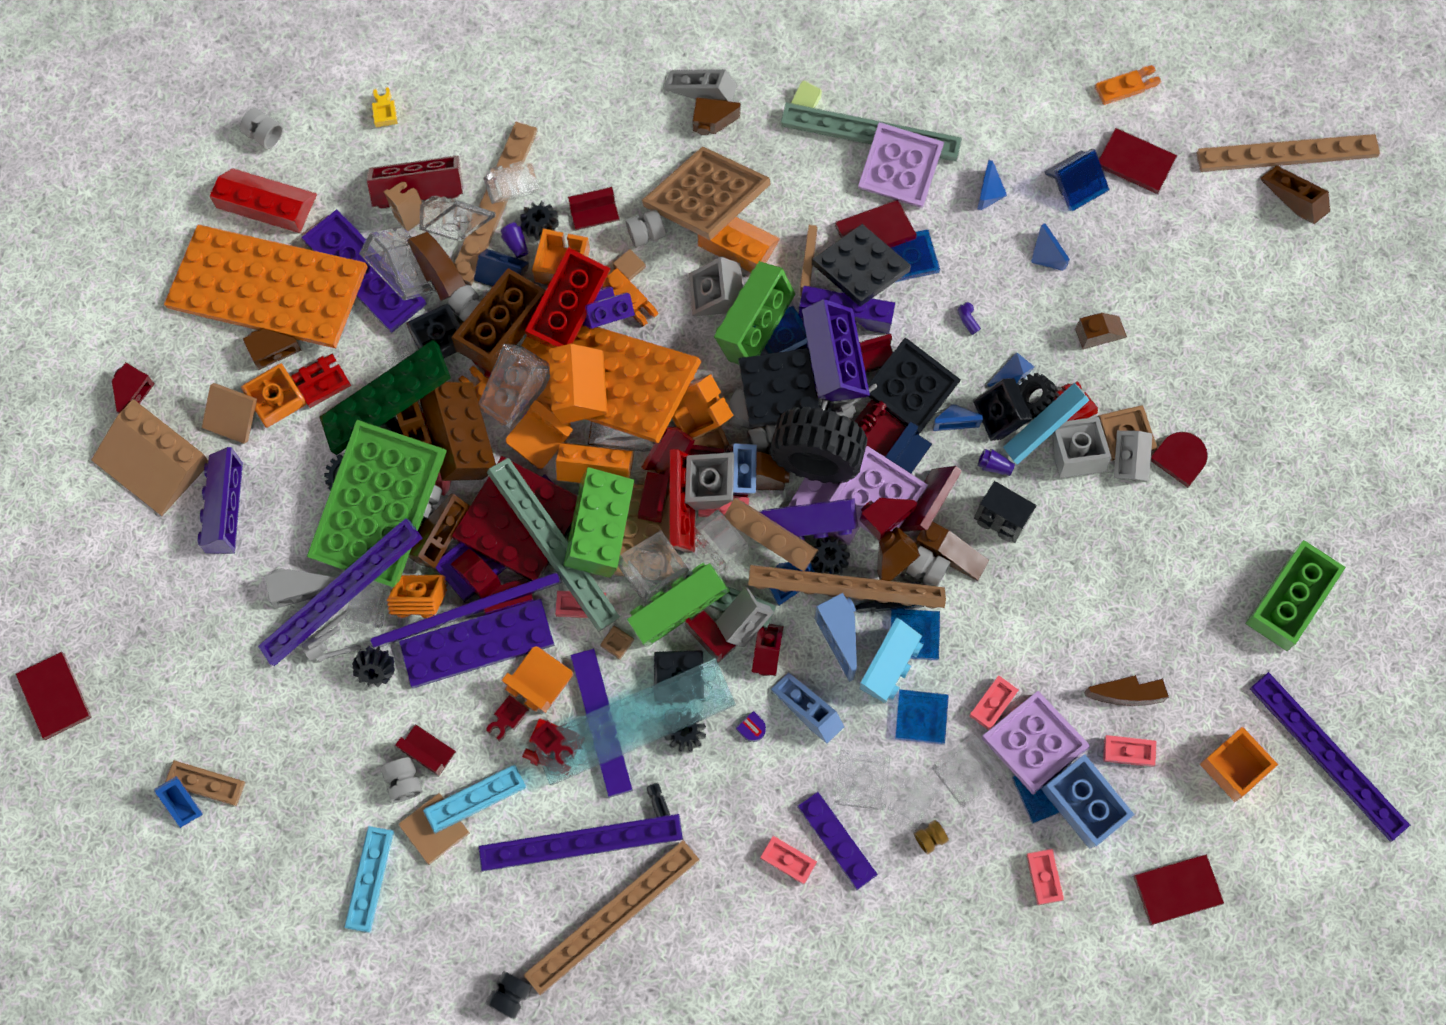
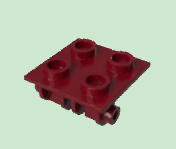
(880, 426)

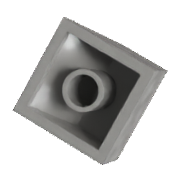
(715, 287)
(1080, 448)
(709, 480)

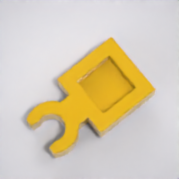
(384, 110)

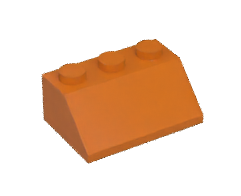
(741, 243)
(577, 383)
(575, 458)

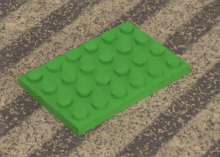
(374, 490)

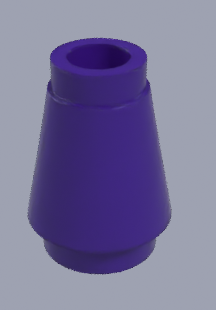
(514, 239)
(994, 462)

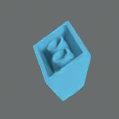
(891, 661)

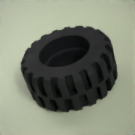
(818, 445)

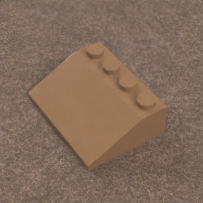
(149, 458)

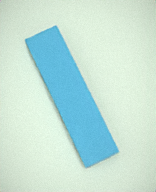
(1046, 423)
(474, 799)
(369, 879)

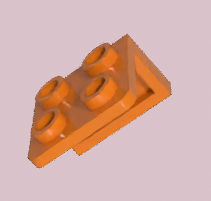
(538, 435)
(538, 680)

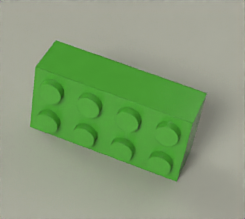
(758, 303)
(599, 522)
(1295, 595)
(678, 604)

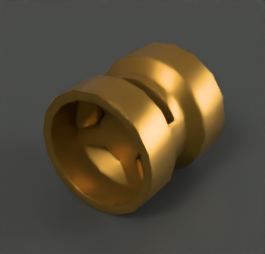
(931, 837)

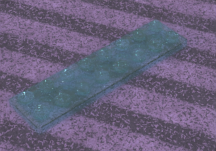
(639, 720)

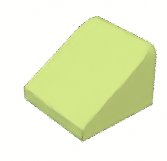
(807, 95)

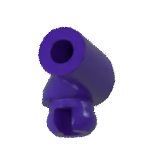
(967, 319)

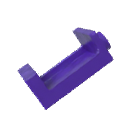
(608, 308)

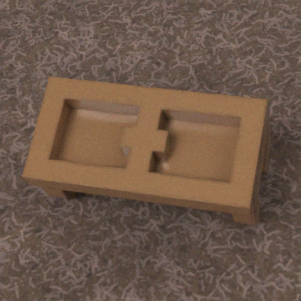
(404, 206)

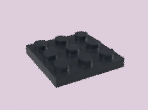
(861, 265)
(776, 384)
(912, 385)

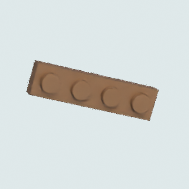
(770, 534)

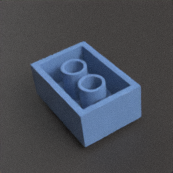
(1087, 801)

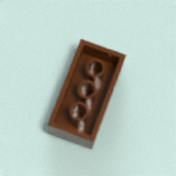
(498, 319)
(459, 428)

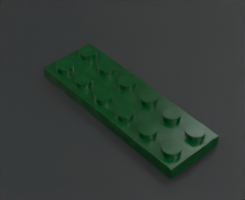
(386, 395)

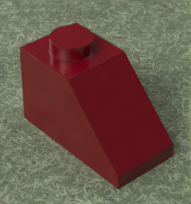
(130, 384)
(885, 514)
(476, 573)
(767, 650)

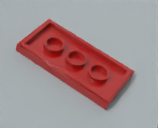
(681, 514)

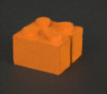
(552, 250)
(701, 408)
(1238, 764)

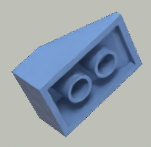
(837, 625)

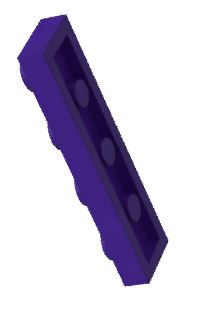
(837, 840)

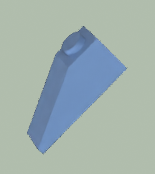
(809, 708)

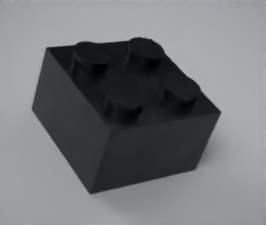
(1004, 512)

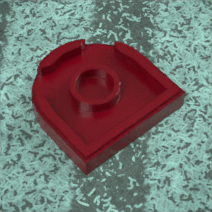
(1181, 457)

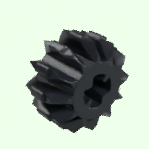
(531, 217)
(840, 556)
(373, 666)
(691, 738)

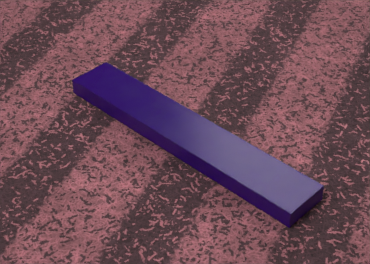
(594, 698)

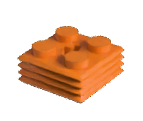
(279, 382)
(417, 595)

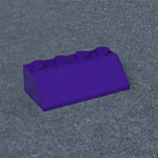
(835, 351)
(221, 502)

